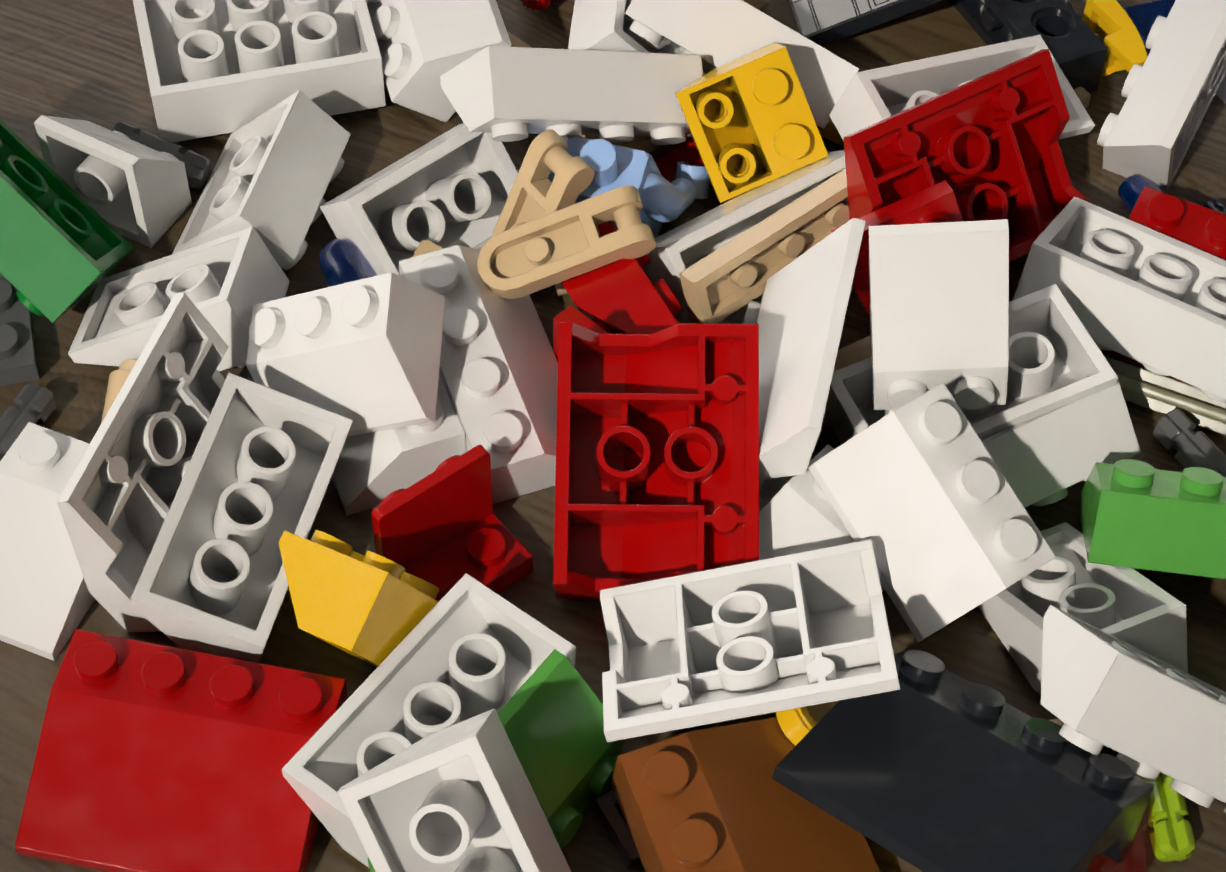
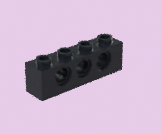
(1067, 36)

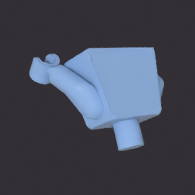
(626, 166)

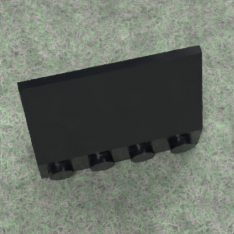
(964, 778)

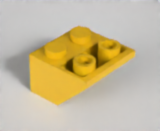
(751, 121)
(355, 599)

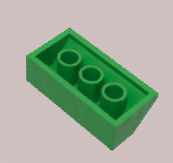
(49, 235)

